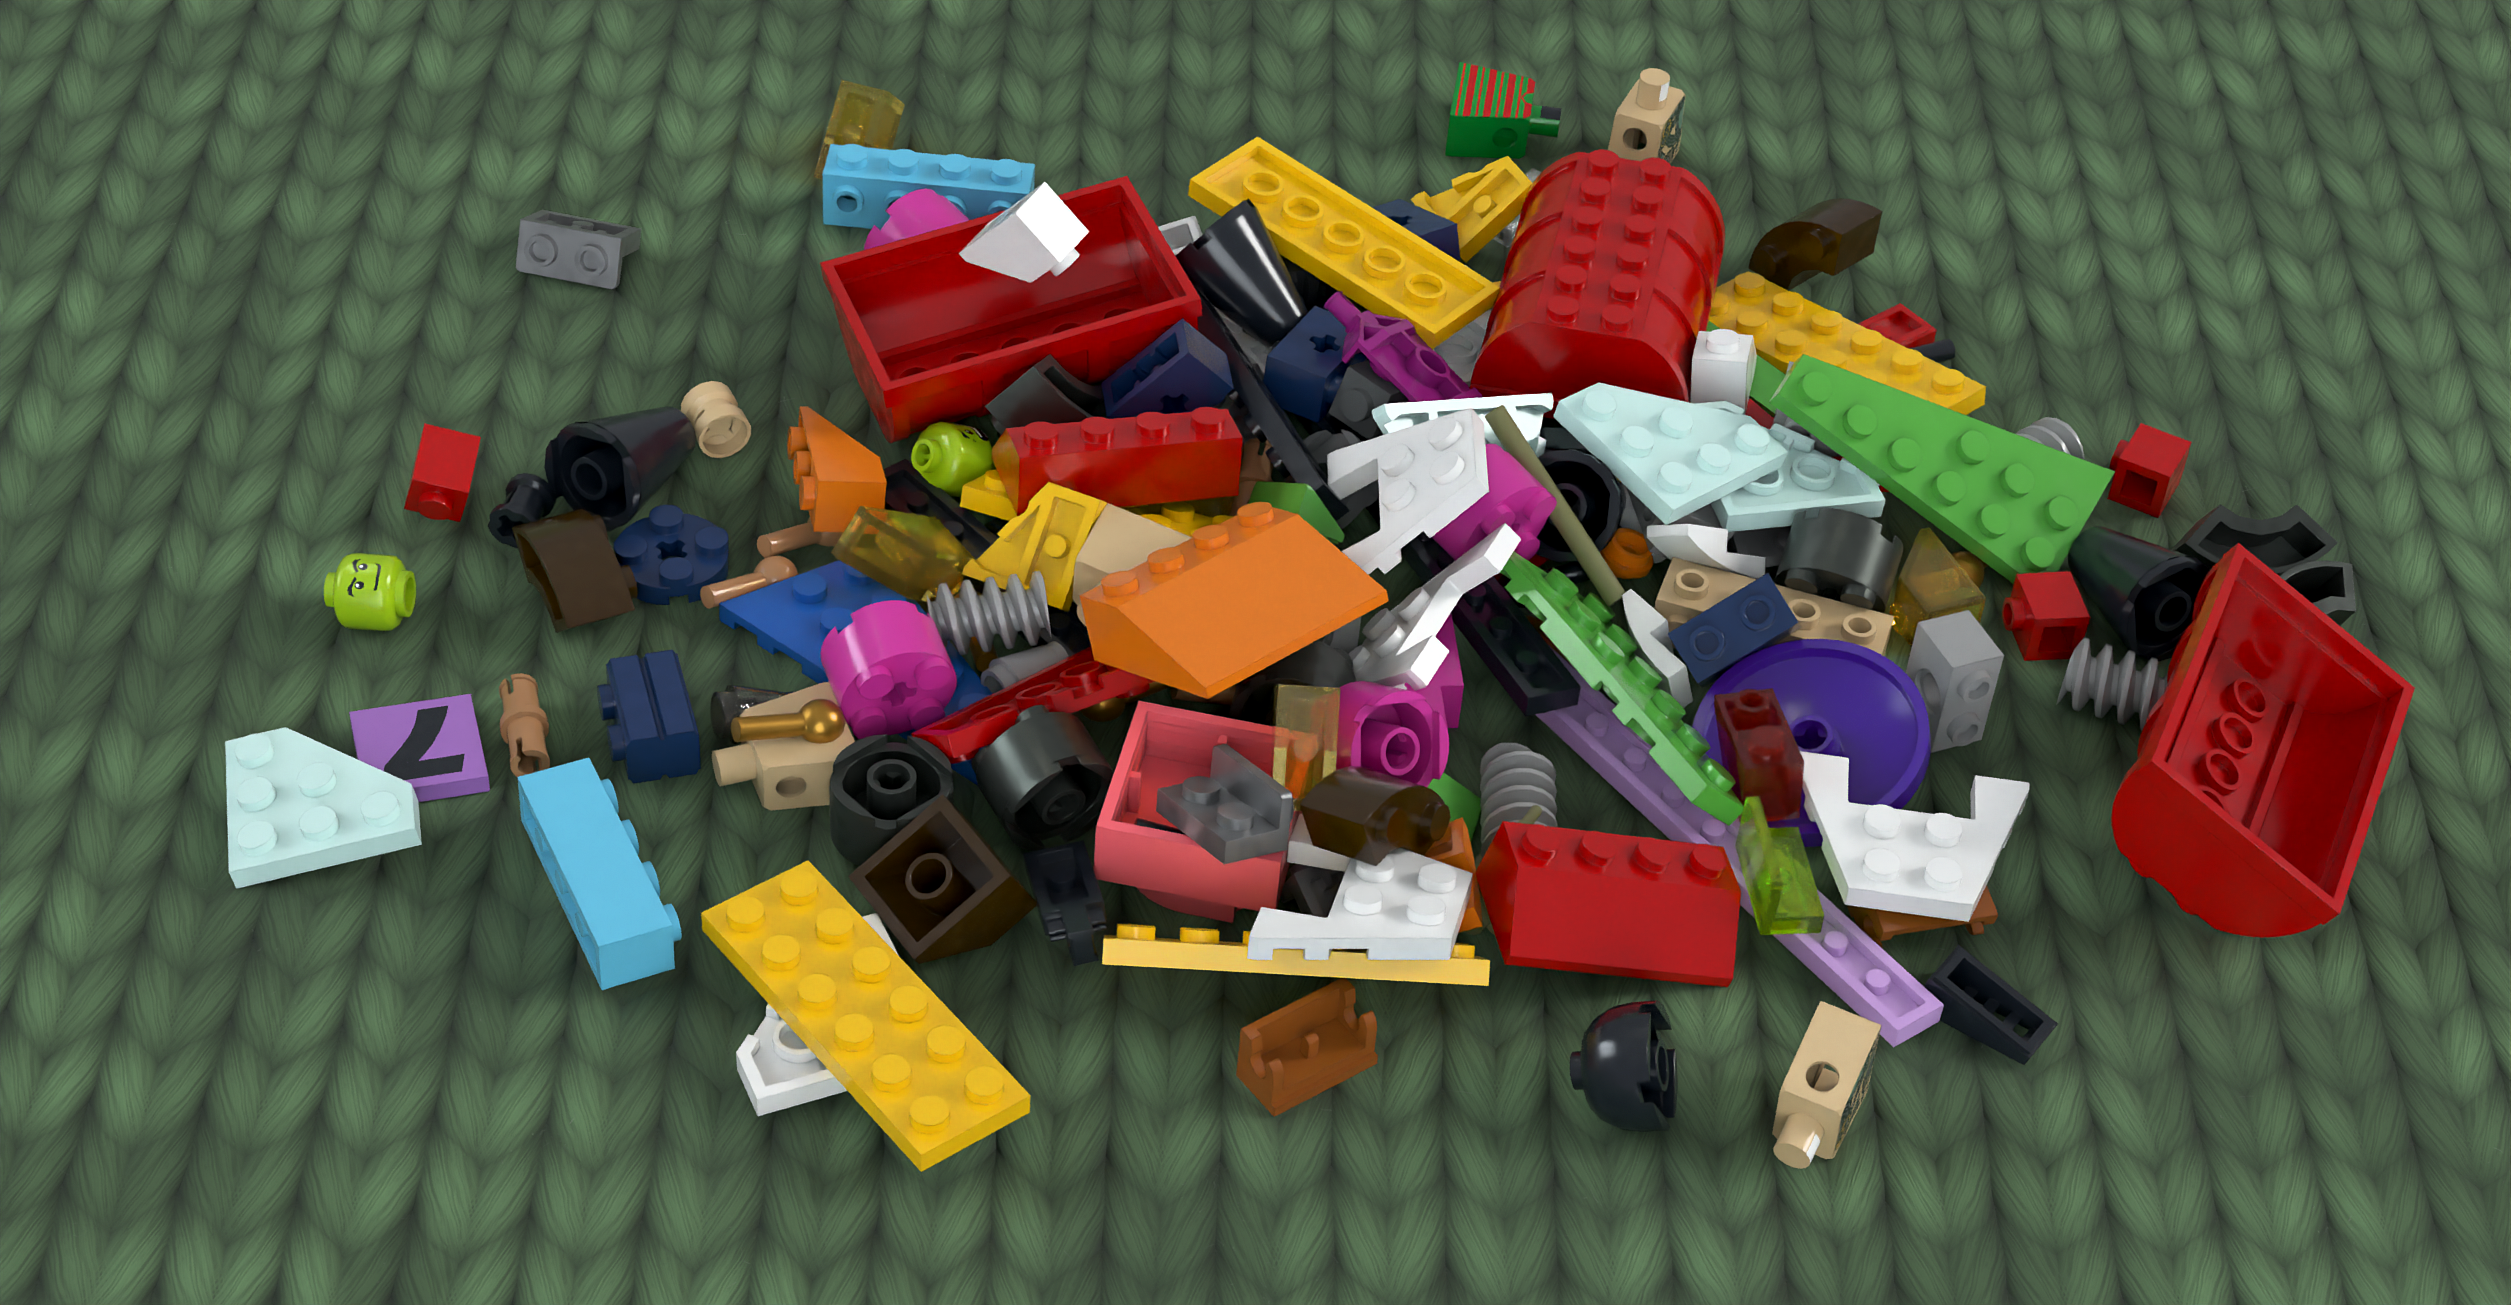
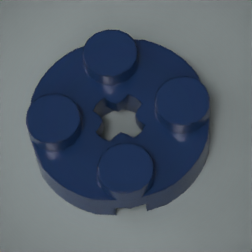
(668, 532)

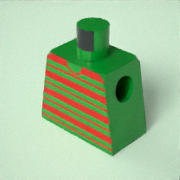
(1495, 114)

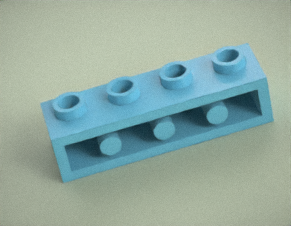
(866, 181)
(598, 873)

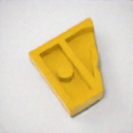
(1480, 203)
(1042, 540)

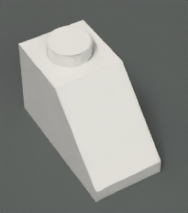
(1029, 238)
(1723, 367)

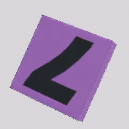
(425, 744)

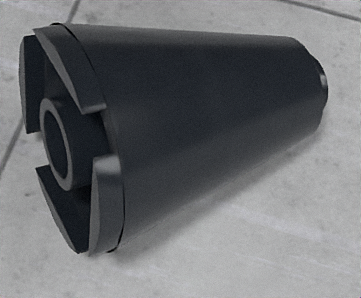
(1244, 275)
(618, 461)
(1591, 494)
(2138, 588)

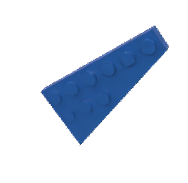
(804, 608)

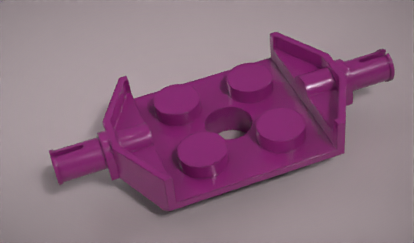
(1397, 354)

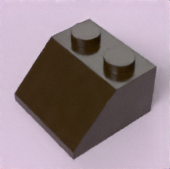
(942, 886)

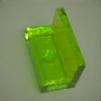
(1777, 875)

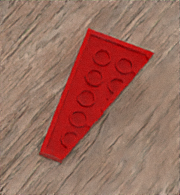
(1062, 687)

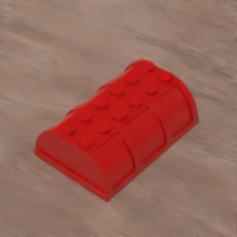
(1604, 281)
(950, 336)
(2260, 758)

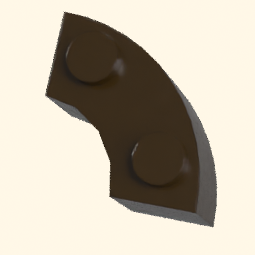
(1817, 241)
(575, 569)
(1373, 814)

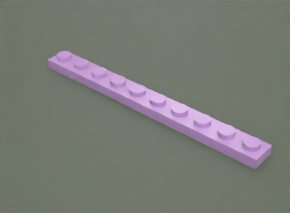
(1837, 955)

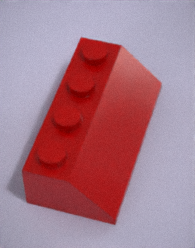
(1124, 458)
(1611, 904)

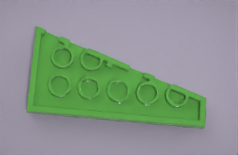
(1977, 483)
(1607, 660)

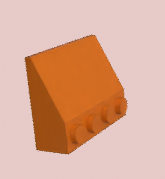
(1227, 601)

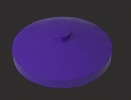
(1841, 705)

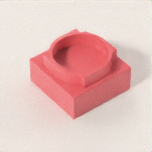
(1170, 867)

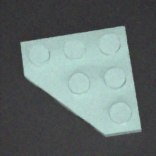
(1669, 449)
(1802, 483)
(309, 807)

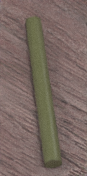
(1562, 515)

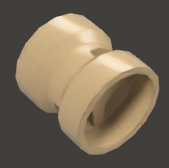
(716, 419)

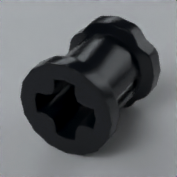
(526, 501)

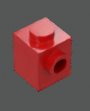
(2148, 469)
(442, 473)
(2045, 615)

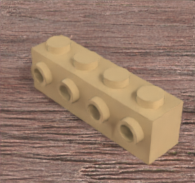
(1694, 588)

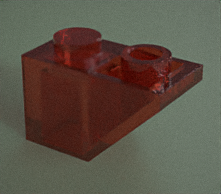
(1760, 751)

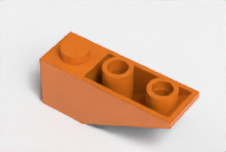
(832, 472)

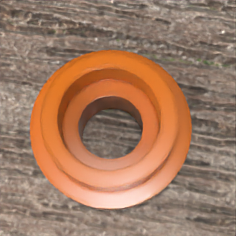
(1628, 554)

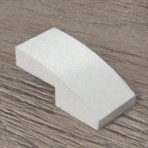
(1705, 547)
(1655, 647)

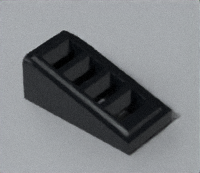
(1966, 982)

